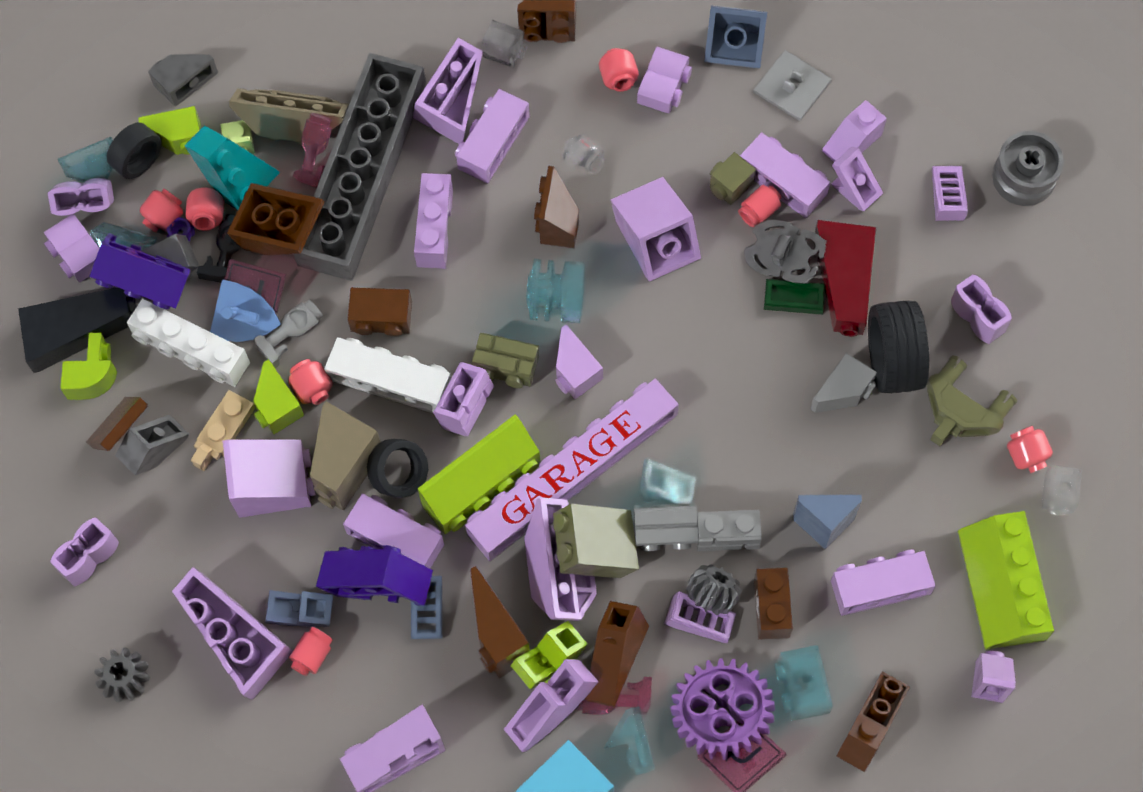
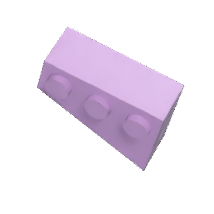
(450, 92)
(393, 751)

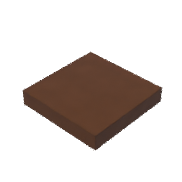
(117, 423)

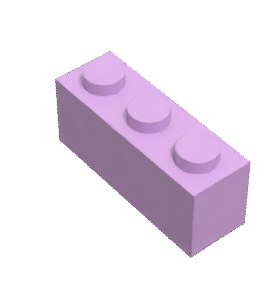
(492, 135)
(787, 172)
(380, 526)
(882, 582)

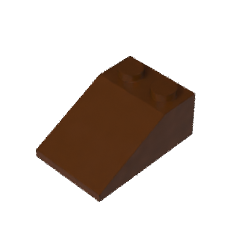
(274, 220)
(497, 632)

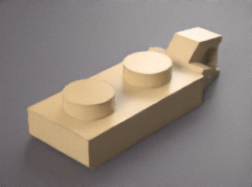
(223, 425)

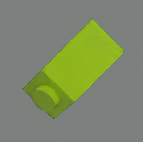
(174, 127)
(275, 401)

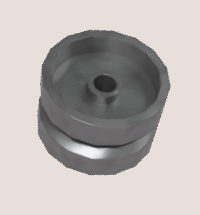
(1027, 168)

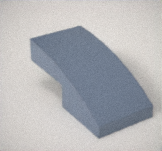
(301, 609)

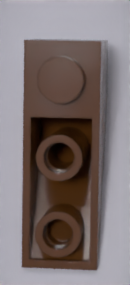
(615, 650)
(873, 721)

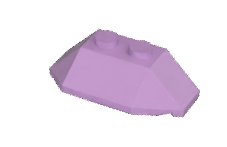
(556, 593)

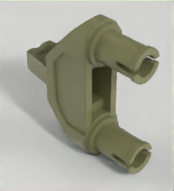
(957, 412)

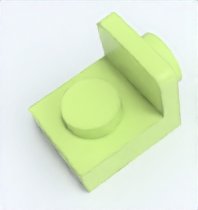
(239, 133)

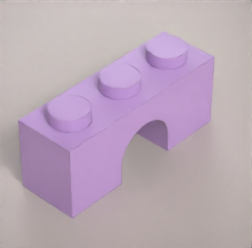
(432, 220)

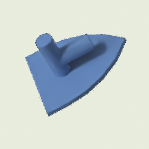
(242, 314)

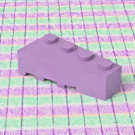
(237, 638)

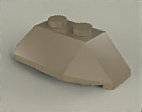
(283, 113)

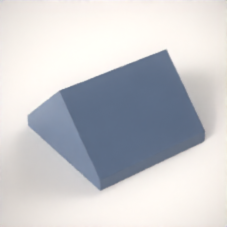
(735, 36)
(826, 515)

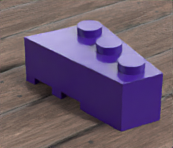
(139, 273)
(374, 573)

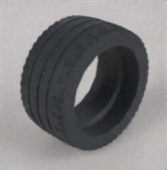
(898, 346)

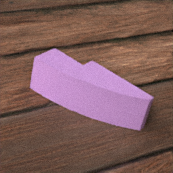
(550, 704)

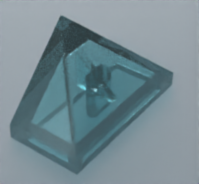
(88, 162)
(124, 236)

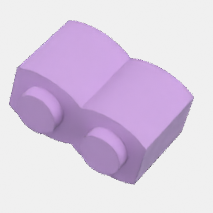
(663, 80)
(72, 196)
(73, 246)
(975, 304)
(90, 546)

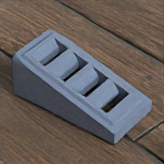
(430, 633)

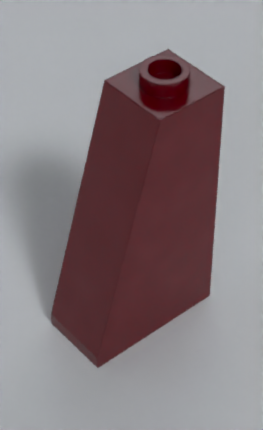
(847, 273)

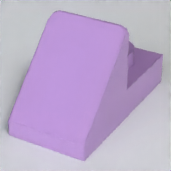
(856, 179)

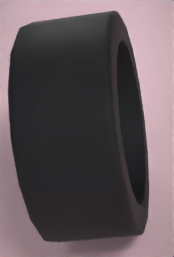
(134, 150)
(418, 470)

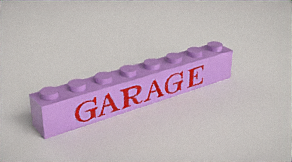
(572, 468)

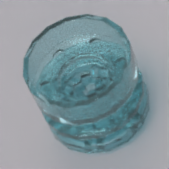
(556, 291)

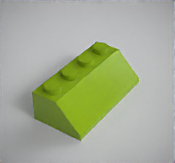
(479, 475)
(1005, 581)

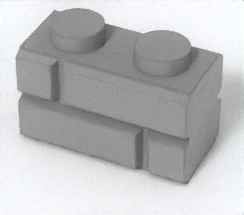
(665, 525)
(728, 530)

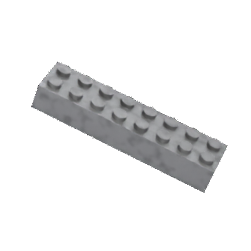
(362, 164)

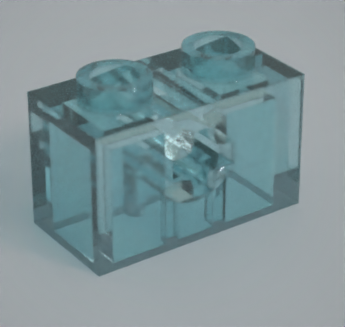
(803, 664)

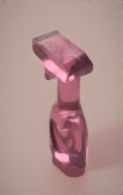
(315, 141)
(642, 700)

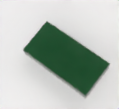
(794, 297)

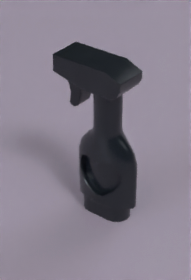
(227, 248)

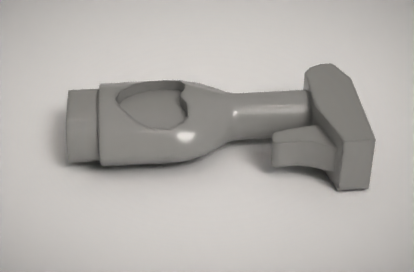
(293, 324)

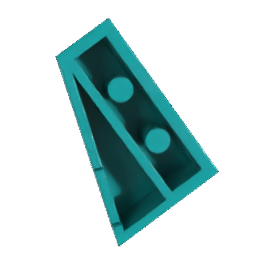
(228, 165)

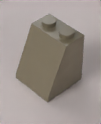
(340, 456)

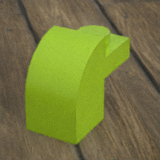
(92, 377)
(544, 660)

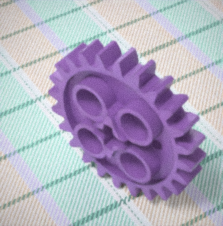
(702, 727)

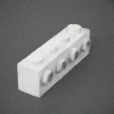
(188, 343)
(386, 374)

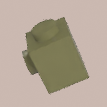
(731, 178)

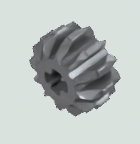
(713, 589)
(108, 675)

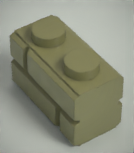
(506, 359)

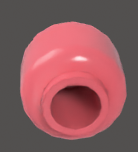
(618, 69)
(205, 208)
(160, 210)
(310, 382)
(1029, 449)

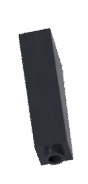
(63, 326)

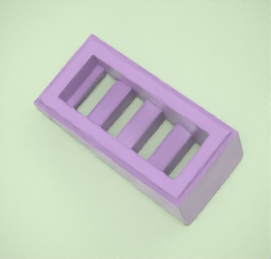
(949, 212)
(684, 624)

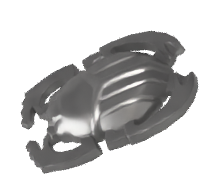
(784, 251)

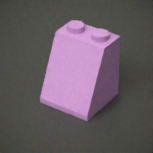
(657, 228)
(267, 475)

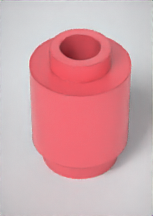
(760, 205)
(310, 651)

